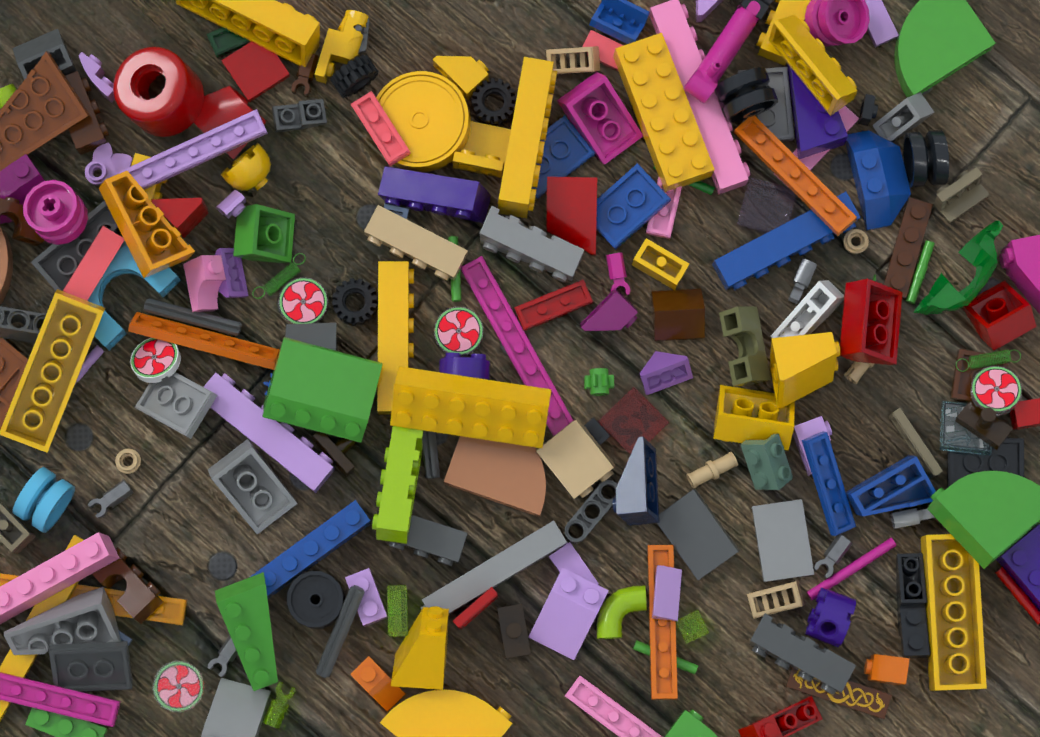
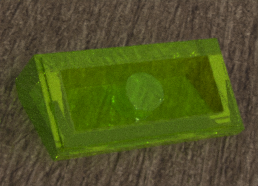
(397, 611)

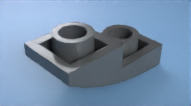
(299, 116)

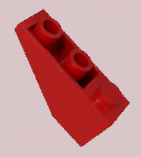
(785, 721)

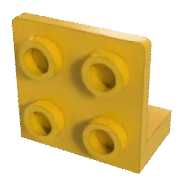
(484, 150)

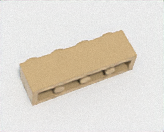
(416, 243)

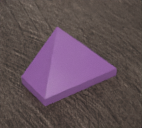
(235, 281)
(664, 371)

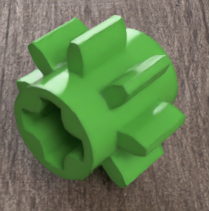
(599, 382)

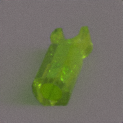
(278, 707)

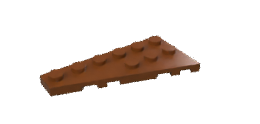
(38, 111)

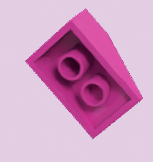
(600, 117)
(1022, 266)

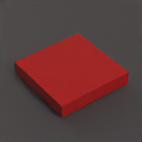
(255, 70)
(475, 608)

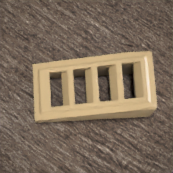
(593, 57)
(799, 602)

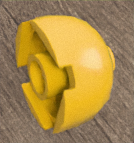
(249, 169)

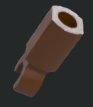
(305, 75)

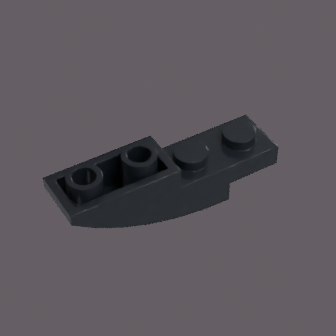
(911, 605)

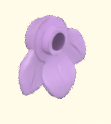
(108, 162)

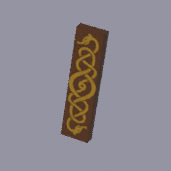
(853, 695)

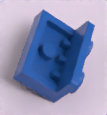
(620, 19)

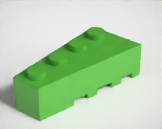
(249, 625)

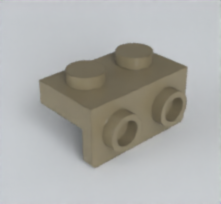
(960, 196)

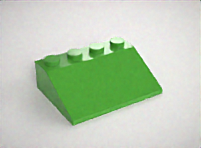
(322, 390)

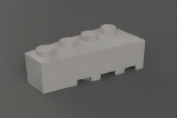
(530, 245)

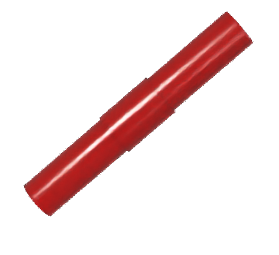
(1019, 594)

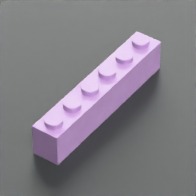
(269, 435)

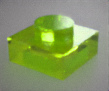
(692, 626)

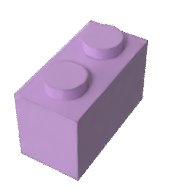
(371, 606)

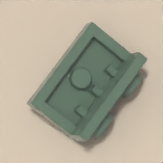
(767, 463)

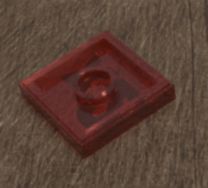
(633, 418)

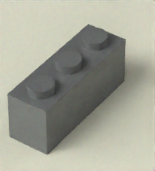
(434, 539)

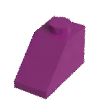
(611, 314)

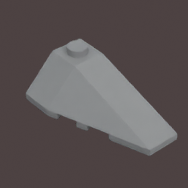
(75, 621)

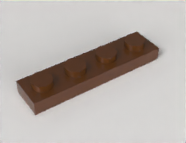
(907, 245)

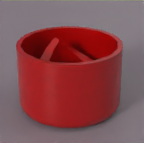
(177, 103)

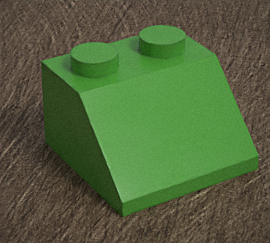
(264, 234)

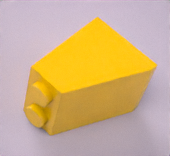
(802, 365)
(423, 652)

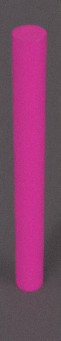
(852, 568)

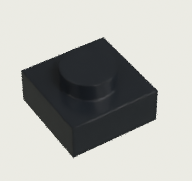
(868, 110)
(597, 430)

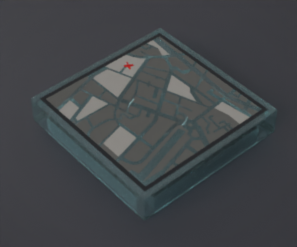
(956, 437)

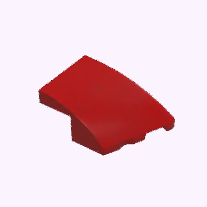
(222, 108)
(573, 210)

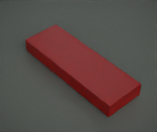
(553, 305)

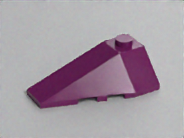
(18, 181)

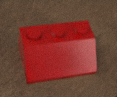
(870, 322)

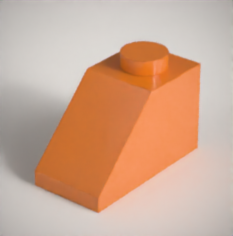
(887, 669)
(377, 683)

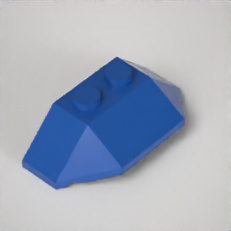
(878, 177)

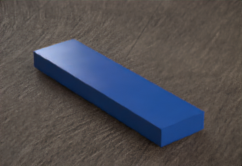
(828, 483)

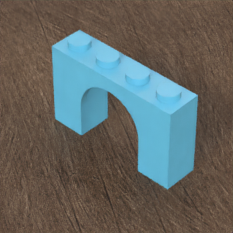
(108, 330)

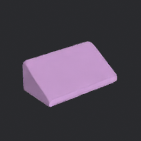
(666, 593)

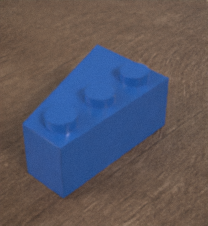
(893, 488)

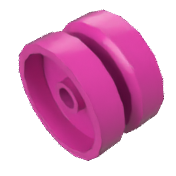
(837, 20)
(55, 212)

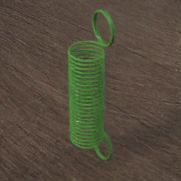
(283, 281)
(994, 363)

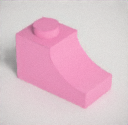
(203, 281)

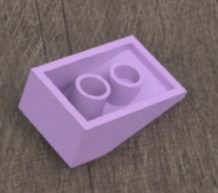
(568, 613)

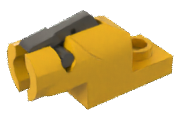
(343, 44)

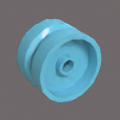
(43, 499)

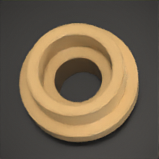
(861, 236)
(122, 455)

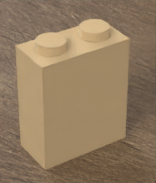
(576, 459)

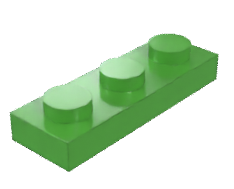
(62, 725)

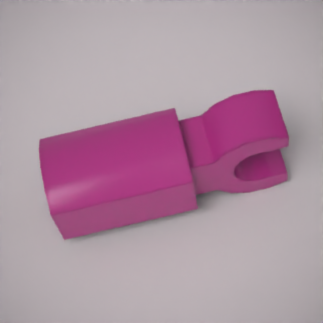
(617, 271)

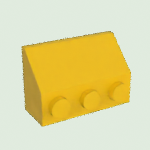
(751, 416)

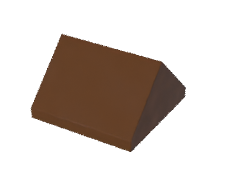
(678, 314)

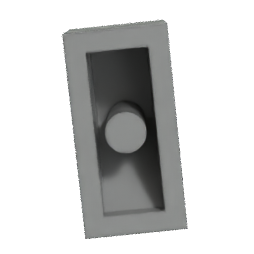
(903, 117)

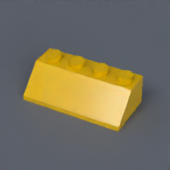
(812, 64)

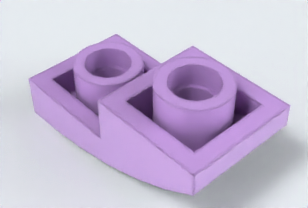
(94, 71)
(232, 204)

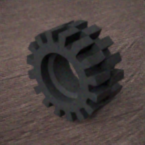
(354, 76)
(487, 89)
(351, 287)

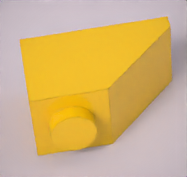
(463, 72)

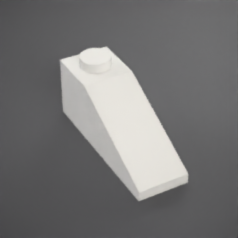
(811, 311)

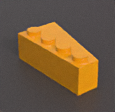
(144, 228)

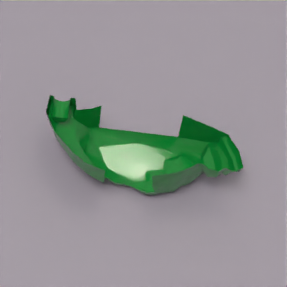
(980, 253)

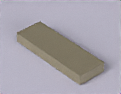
(915, 443)

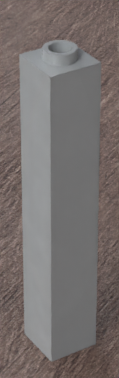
(497, 569)

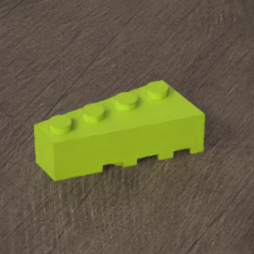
(399, 485)

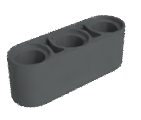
(29, 319)
(587, 524)

